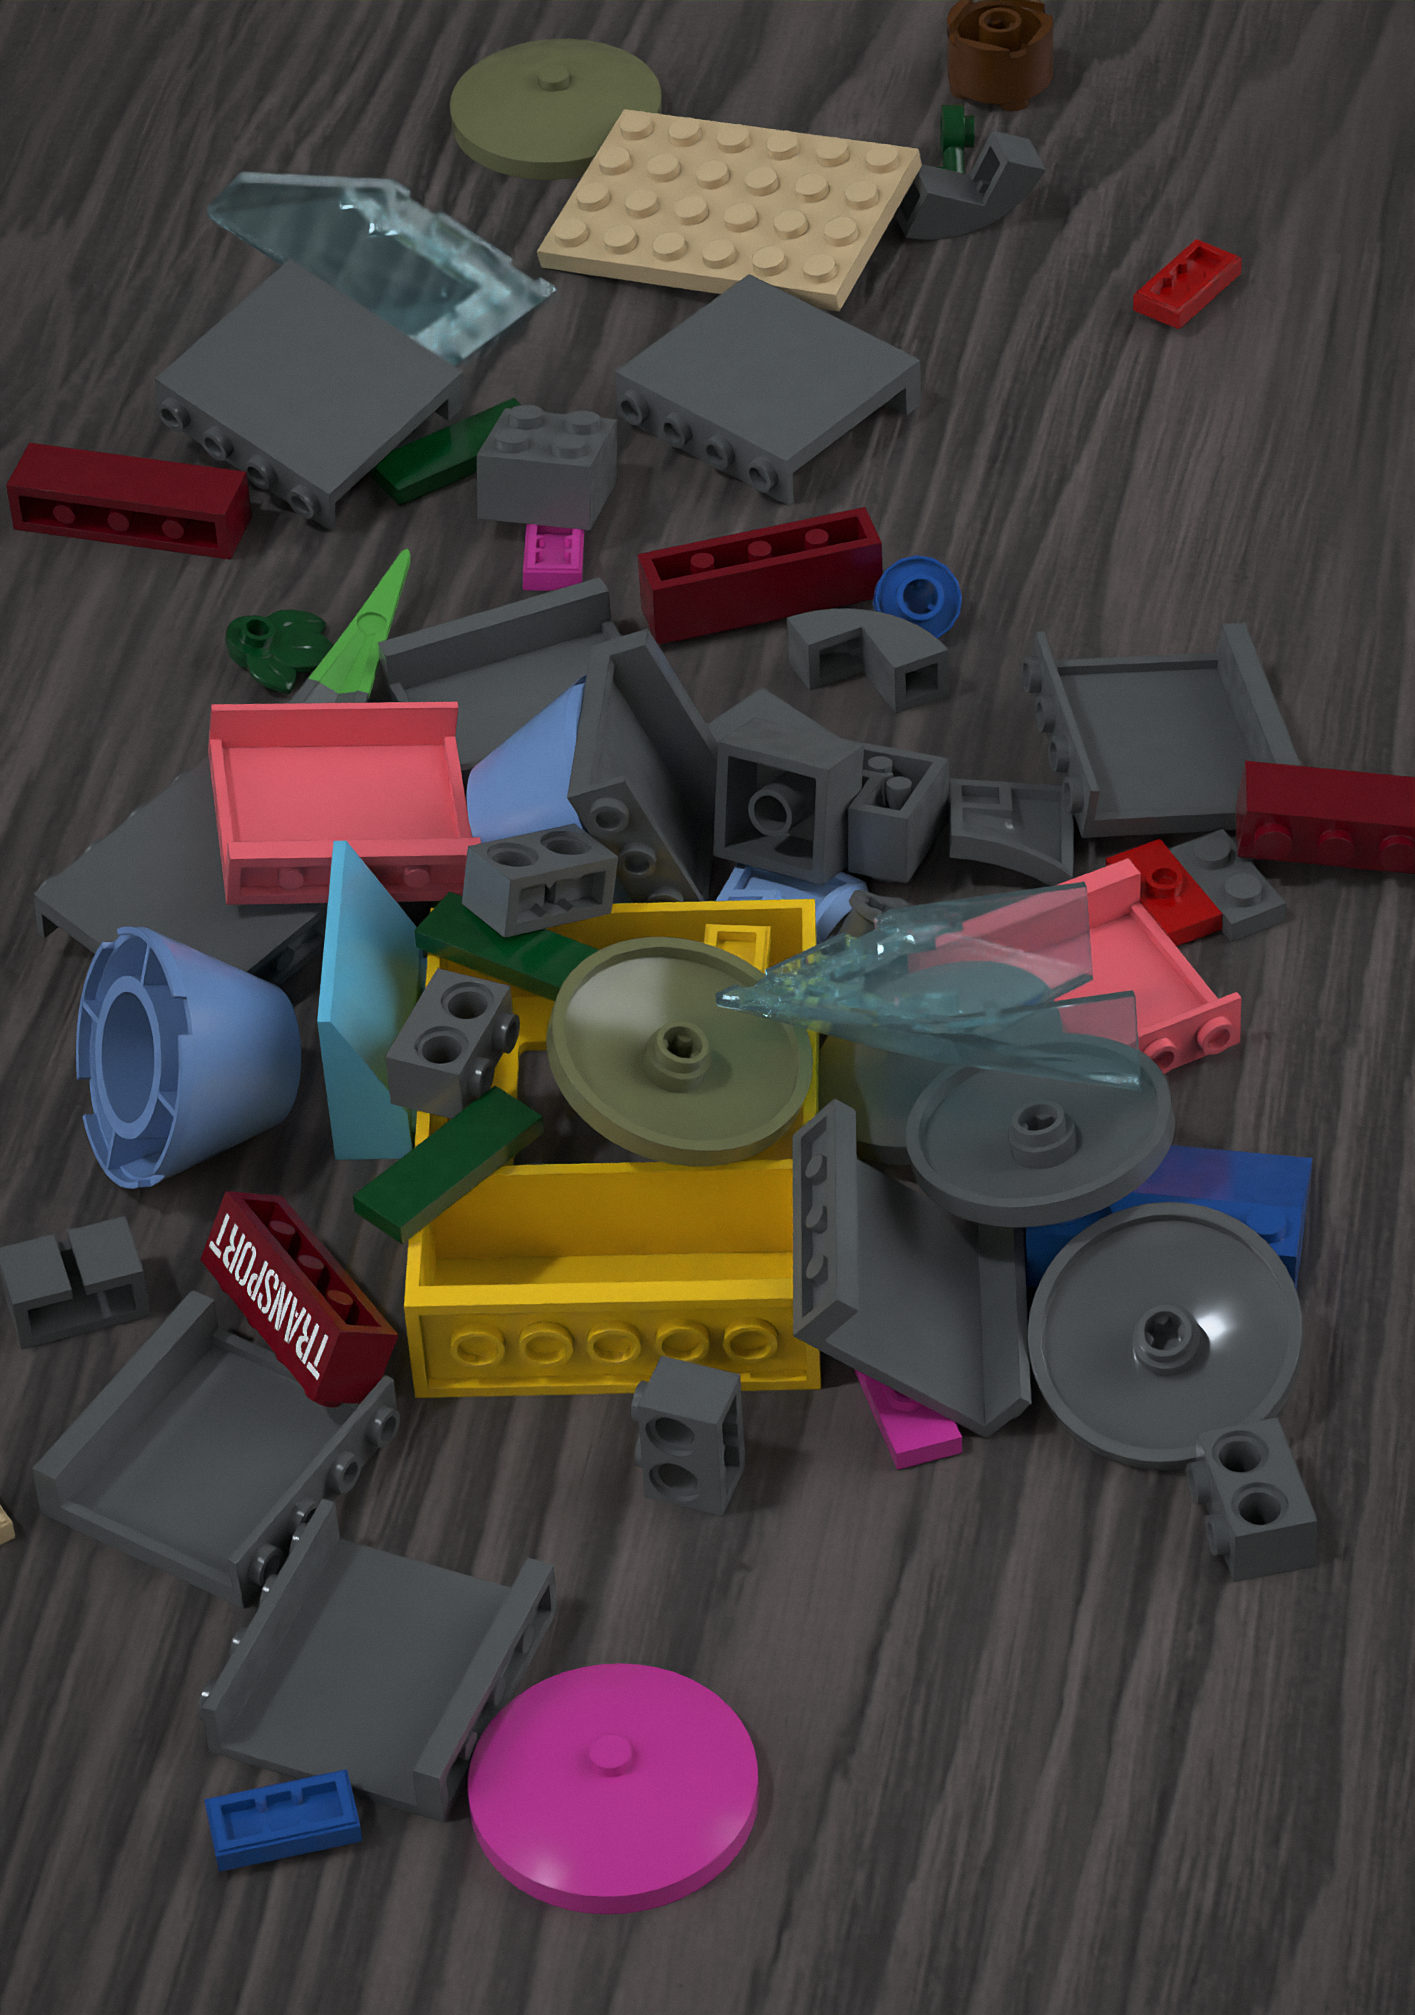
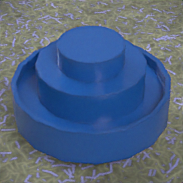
(921, 593)

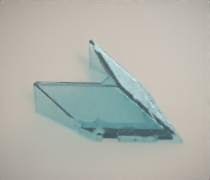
(384, 254)
(964, 989)

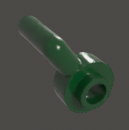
(956, 133)

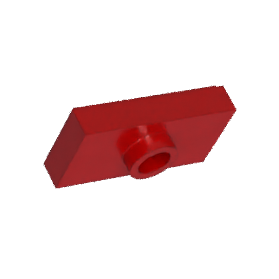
(1187, 284)
(1171, 893)

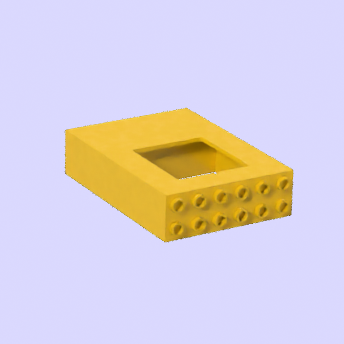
(605, 1267)

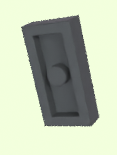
(1232, 884)

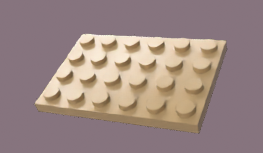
(726, 201)

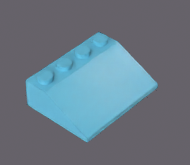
(365, 997)

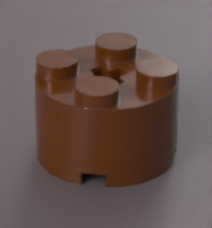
(999, 51)

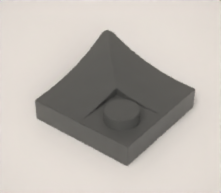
(1012, 827)

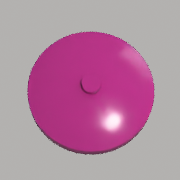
(613, 1788)

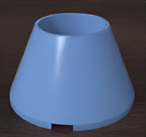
(528, 778)
(179, 1056)

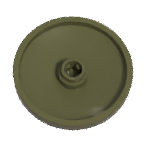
(548, 105)
(664, 1065)

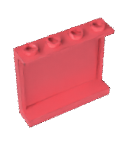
(338, 772)
(1129, 951)

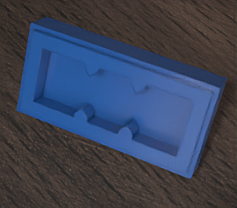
(283, 1820)

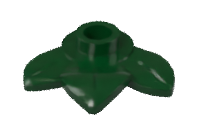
(278, 646)

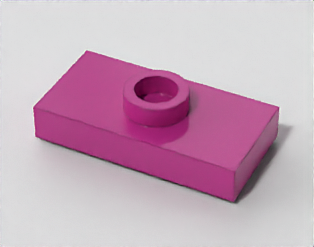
(552, 557)
(909, 1428)

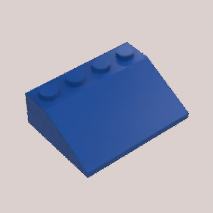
(1255, 1188)

